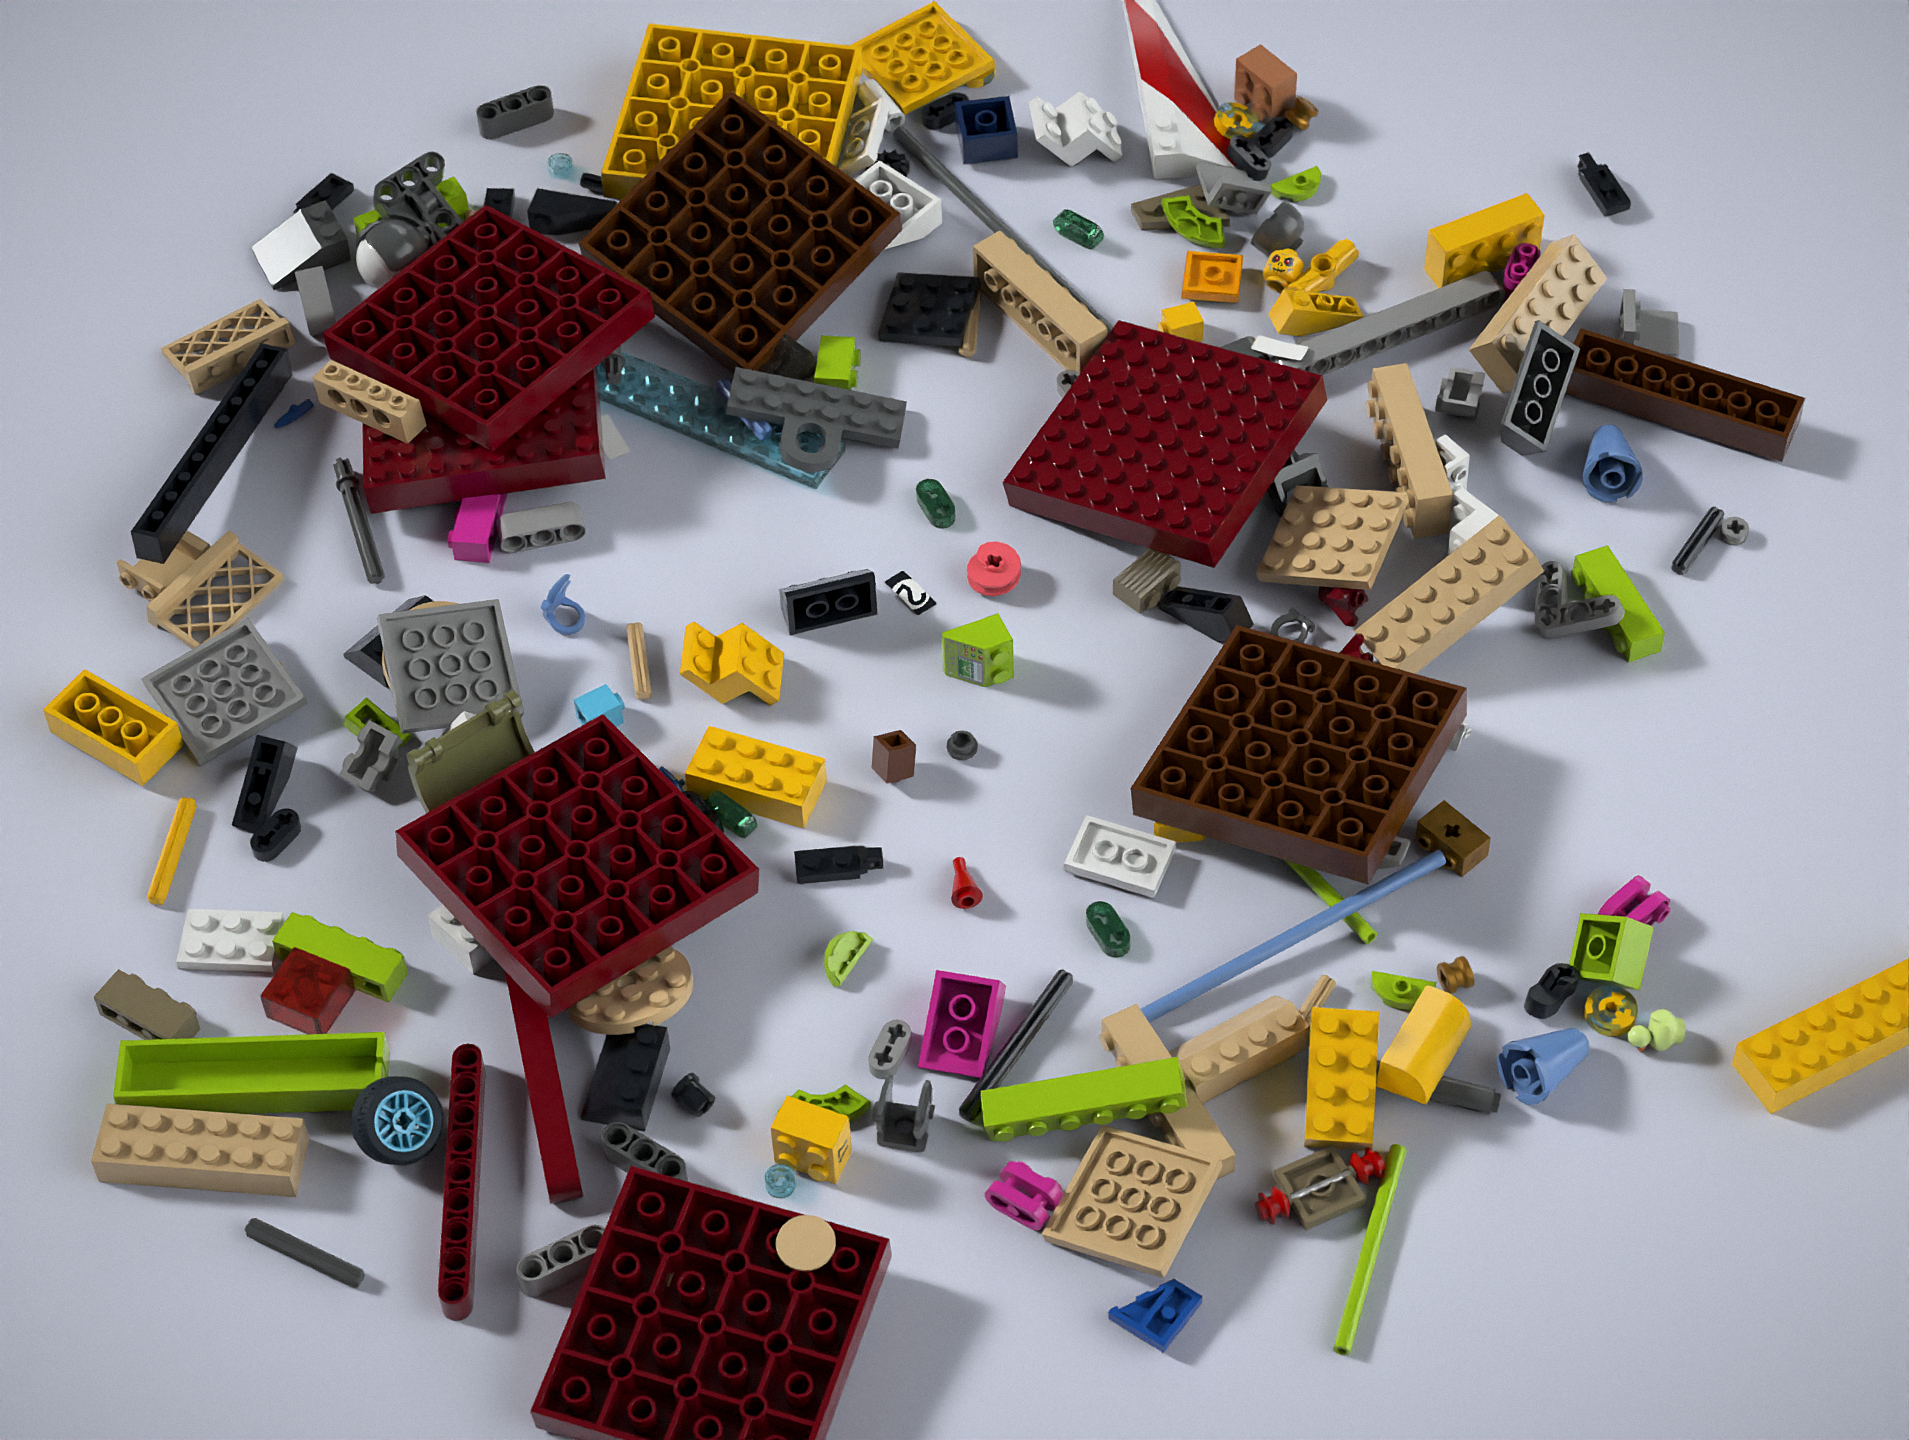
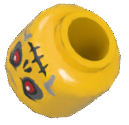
(1282, 269)

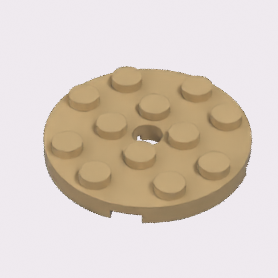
(658, 992)

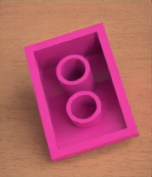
(961, 1023)

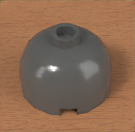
(1280, 230)

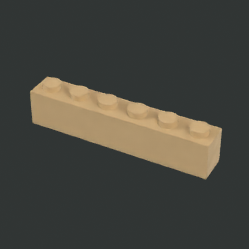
(1191, 1128)

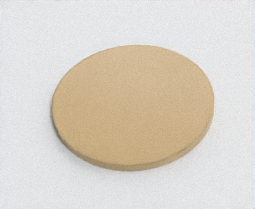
(805, 1243)

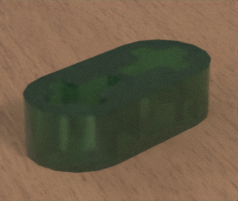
(1078, 229)
(940, 501)
(731, 814)
(1113, 926)

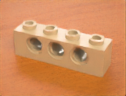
(369, 401)

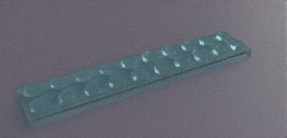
(702, 415)

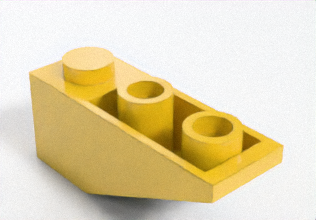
(1309, 312)

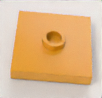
(1212, 276)

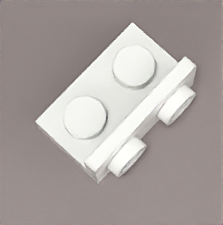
(1454, 461)

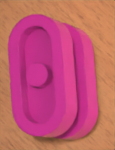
(1519, 264)
(1651, 909)
(1024, 1195)

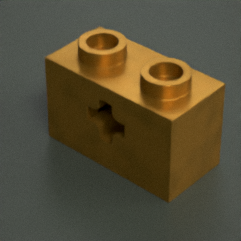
(1455, 836)

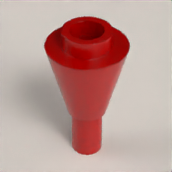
(965, 890)

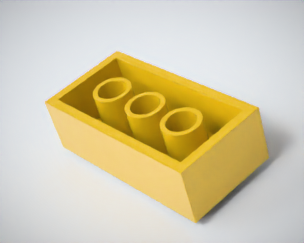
(1482, 240)
(113, 727)
(757, 775)
(1341, 1078)

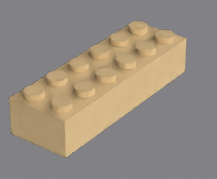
(1550, 292)
(1037, 302)
(1409, 450)
(1451, 598)
(200, 1150)

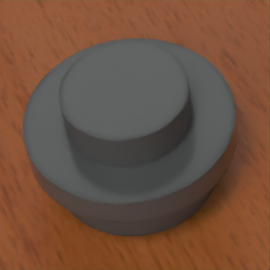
(962, 745)

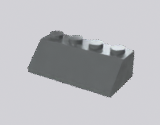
(1538, 391)

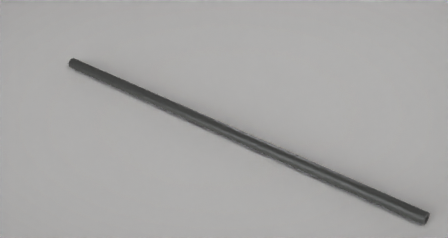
(980, 208)

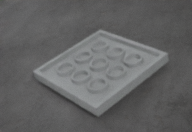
(446, 662)
(224, 691)

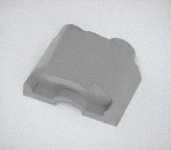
(1460, 393)
(374, 759)

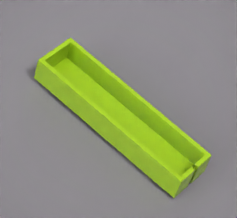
(251, 1072)

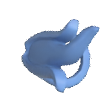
(557, 597)

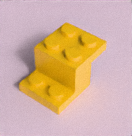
(732, 663)

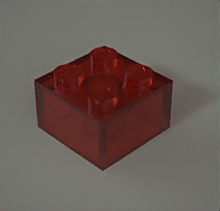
(307, 992)

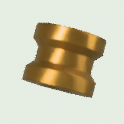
(1301, 112)
(1455, 975)

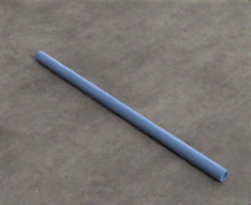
(1293, 936)

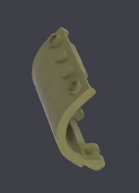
(469, 753)

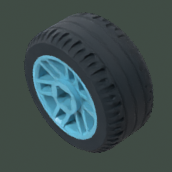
(418, 1124)

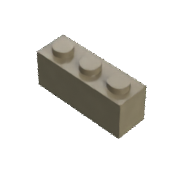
(145, 1010)

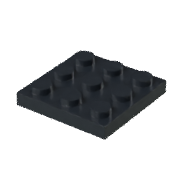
(929, 309)

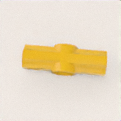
(1326, 268)

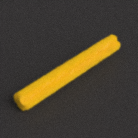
(171, 851)

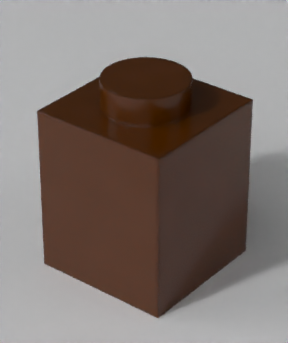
(893, 756)

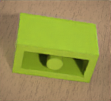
(837, 362)

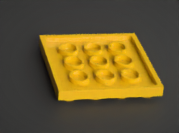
(922, 57)

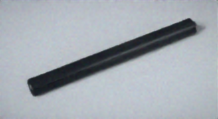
(1017, 1043)

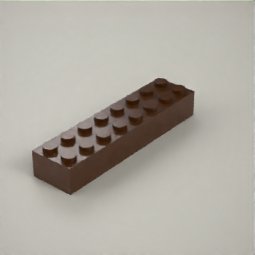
(1685, 395)

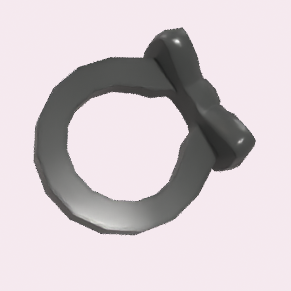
(1294, 615)

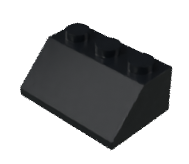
(829, 601)
(368, 650)
(627, 1077)

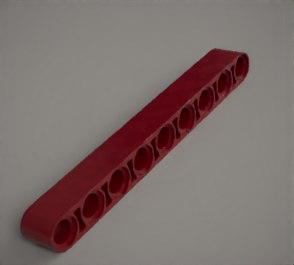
(545, 1096)
(465, 1192)

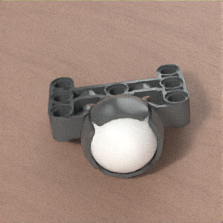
(408, 220)

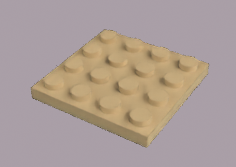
(1333, 537)
(1132, 1200)

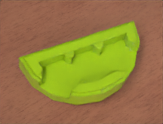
(1299, 186)
(843, 954)
(1398, 990)

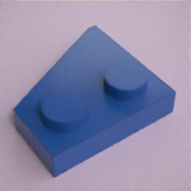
(1158, 1314)

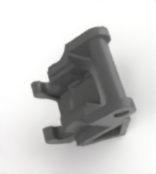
(1297, 471)

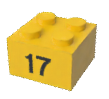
(811, 1139)

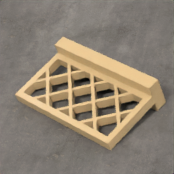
(230, 356)
(193, 582)

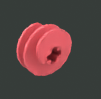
(994, 569)

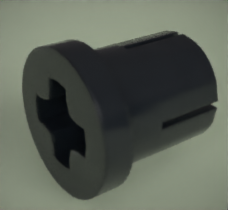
(693, 1094)

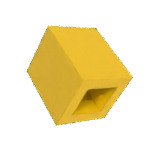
(1182, 321)

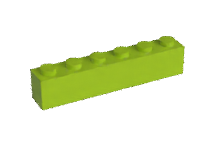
(1084, 1099)

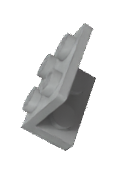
(1232, 189)
(1648, 328)

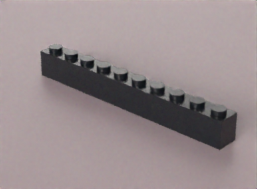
(211, 454)

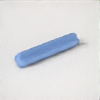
(761, 429)

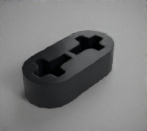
(942, 111)
(1277, 140)
(1248, 157)
(273, 833)

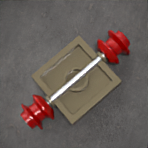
(1319, 1187)

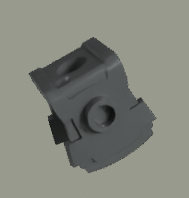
(888, 1114)

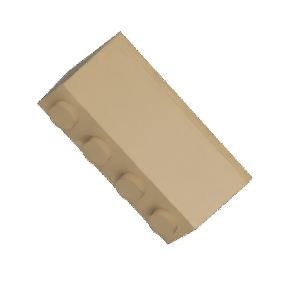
(1242, 1047)

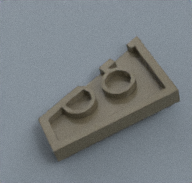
(1151, 216)

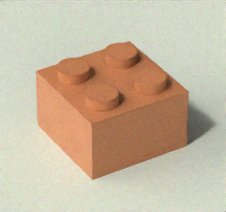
(1264, 84)

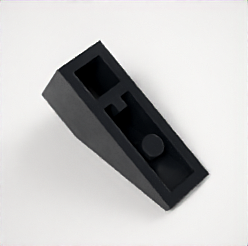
(565, 212)
(1207, 611)
(264, 781)

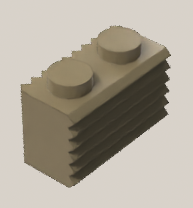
(1147, 580)

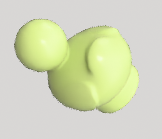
(1661, 1033)

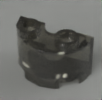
(790, 360)

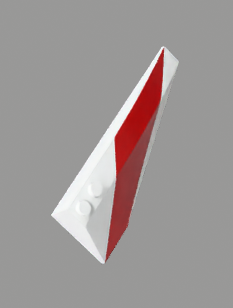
(1172, 97)

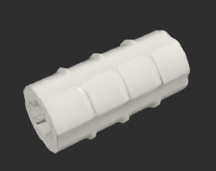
(871, 92)

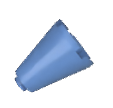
(1611, 466)
(1541, 1063)

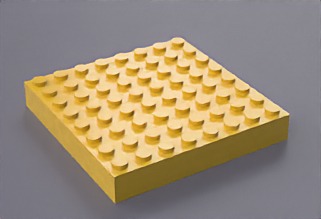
(689, 70)

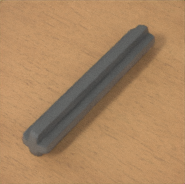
(304, 1252)

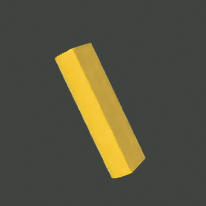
(1424, 1045)

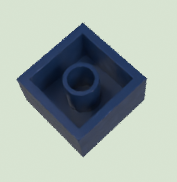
(986, 130)

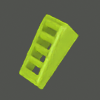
(368, 709)

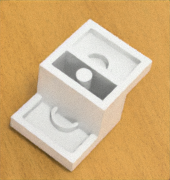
(1075, 129)
(1467, 518)

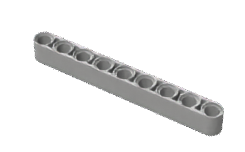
(1398, 324)

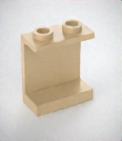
(153, 577)

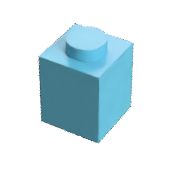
(600, 702)

